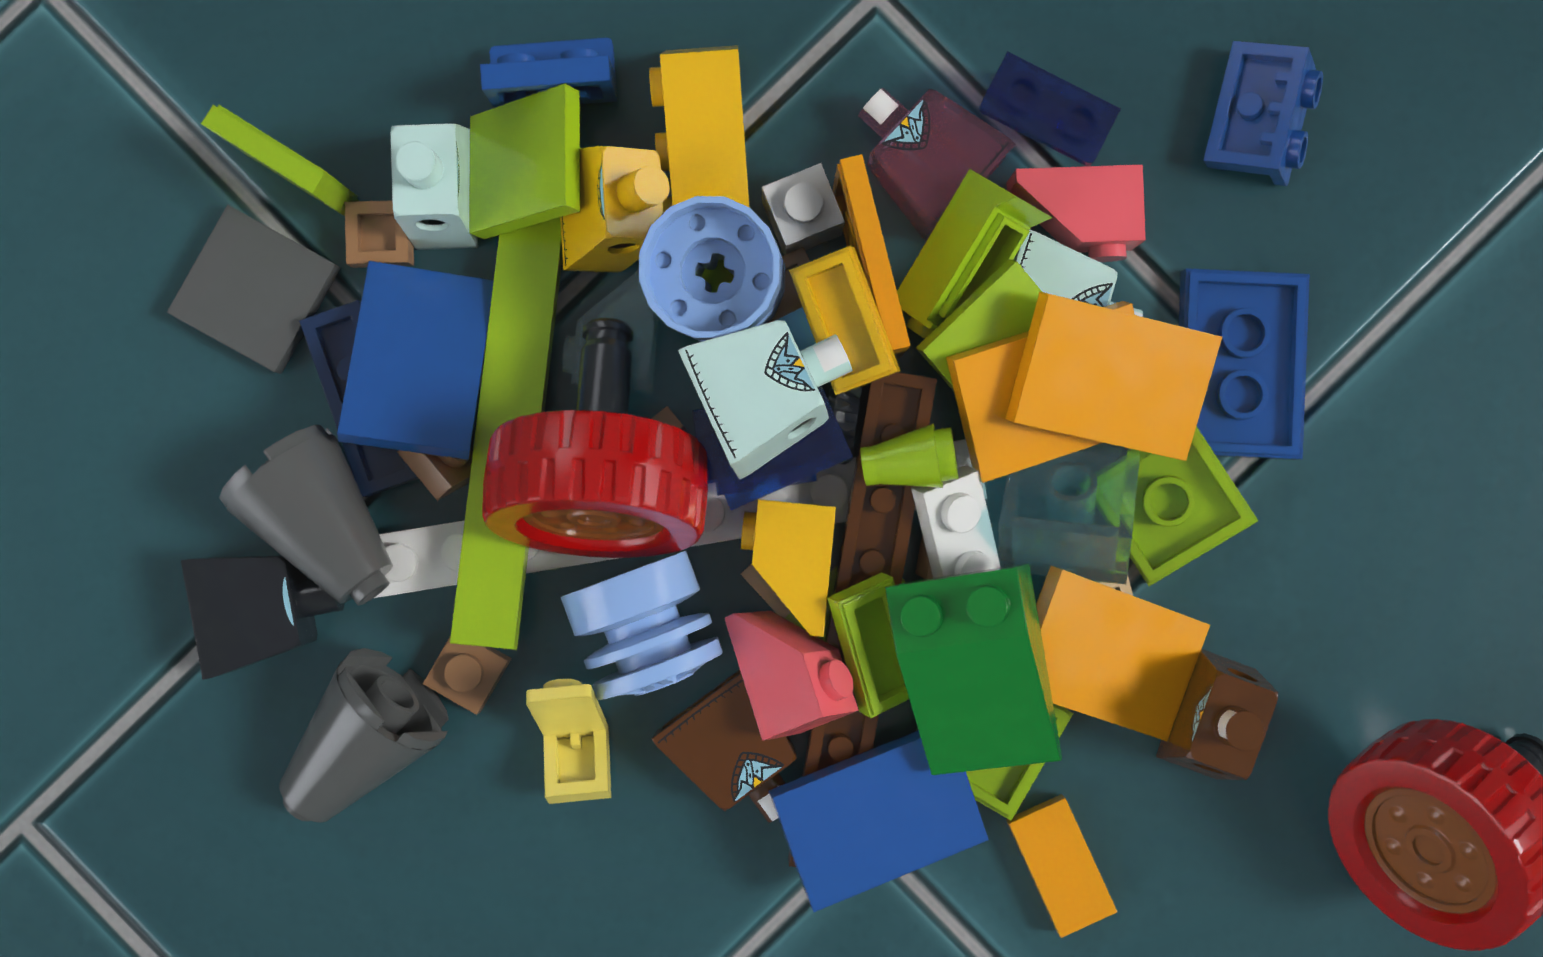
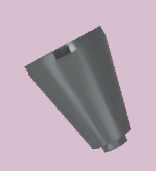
(313, 514)
(360, 736)

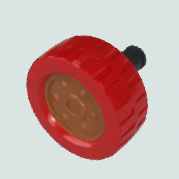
(596, 474)
(1445, 831)

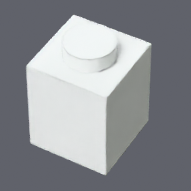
(803, 209)

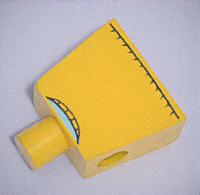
(618, 204)

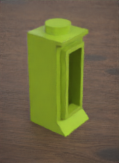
(968, 244)

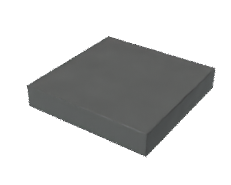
(253, 289)

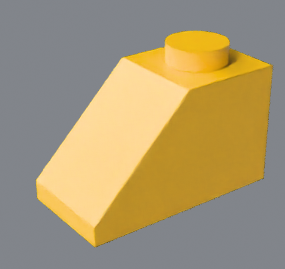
(793, 555)

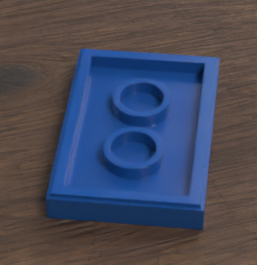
(416, 361)
(1260, 368)
(874, 820)

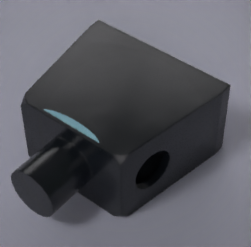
(250, 609)

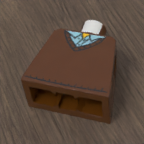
(1221, 719)
(723, 750)

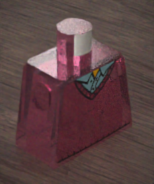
(929, 152)

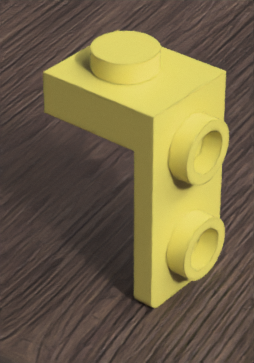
(573, 741)

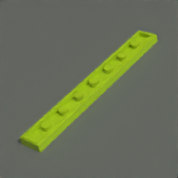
(511, 386)

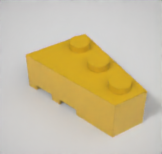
(702, 122)

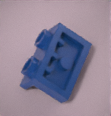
(535, 67)
(1264, 110)

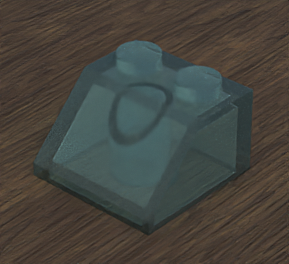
(1072, 514)

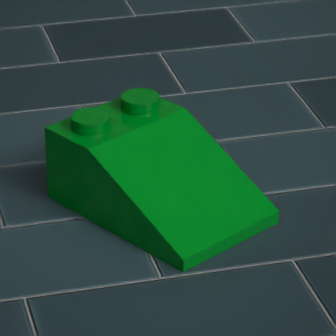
(975, 669)

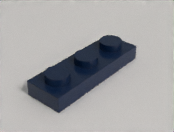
(331, 343)

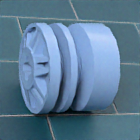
(694, 239)
(642, 627)

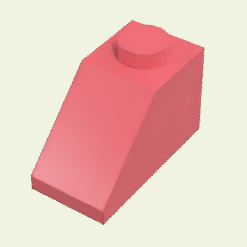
(1090, 206)
(789, 675)

